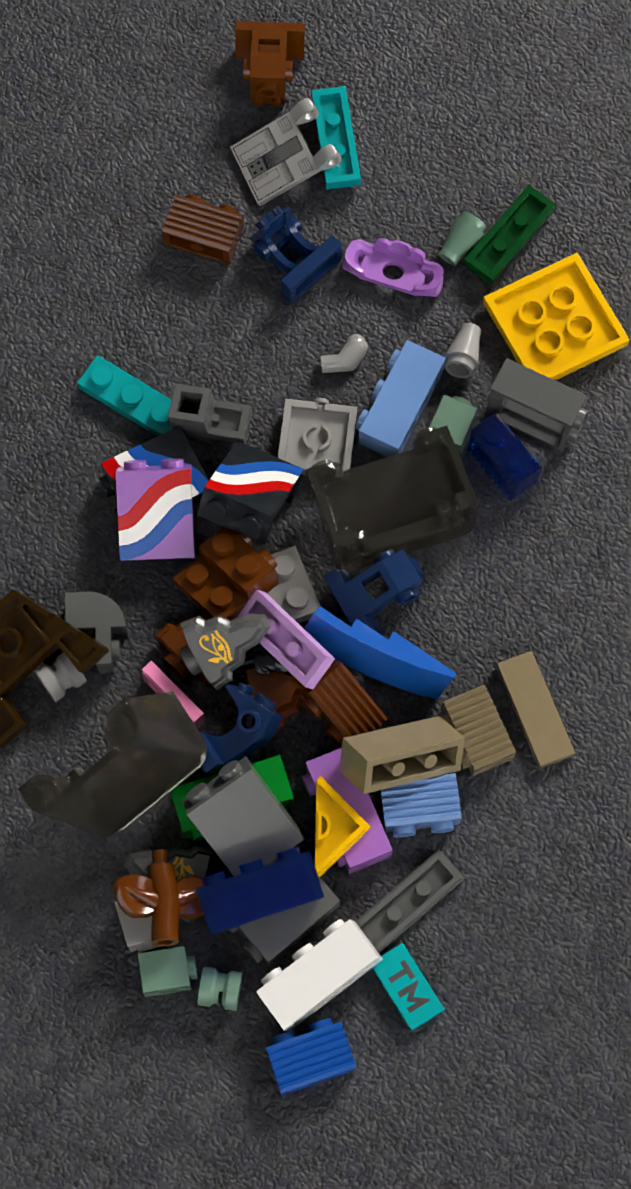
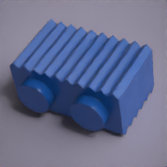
(311, 1056)

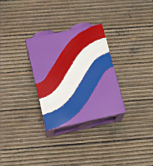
(155, 510)

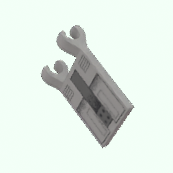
(278, 155)

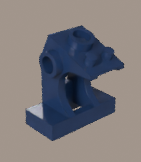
(275, 233)
(399, 573)
(243, 738)

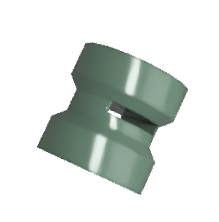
(220, 988)

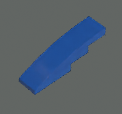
(383, 659)

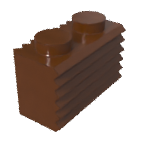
(203, 228)
(342, 704)

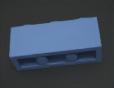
(400, 399)

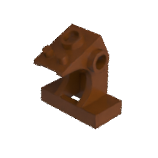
(270, 61)

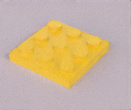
(556, 319)

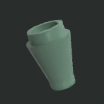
(462, 237)

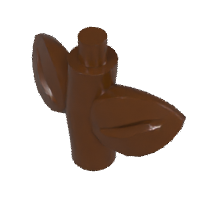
(160, 898)

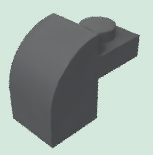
(206, 418)
(100, 619)

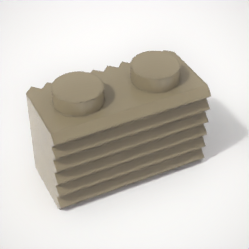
(484, 733)

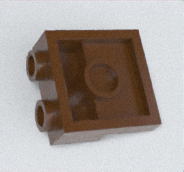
(227, 574)

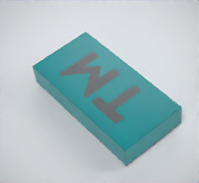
(407, 987)

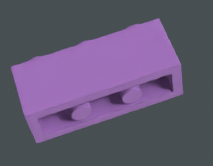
(374, 844)

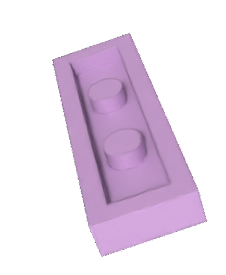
(289, 641)

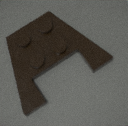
(26, 640)

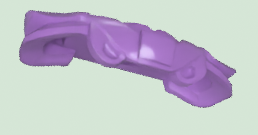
(369, 260)

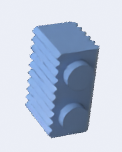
(421, 804)

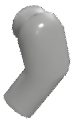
(348, 358)

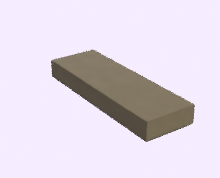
(535, 709)

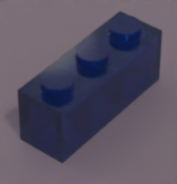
(259, 890)

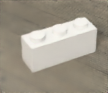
(318, 974)

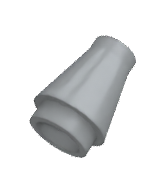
(464, 352)

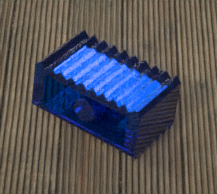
(503, 456)

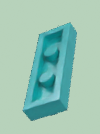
(336, 128)
(127, 396)

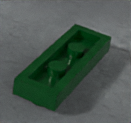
(509, 234)

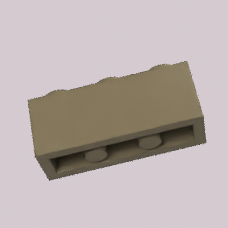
(401, 754)

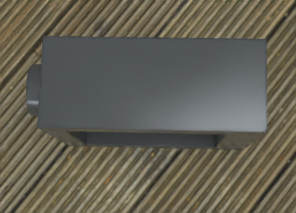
(537, 405)

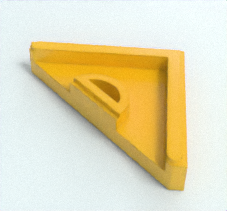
(336, 827)

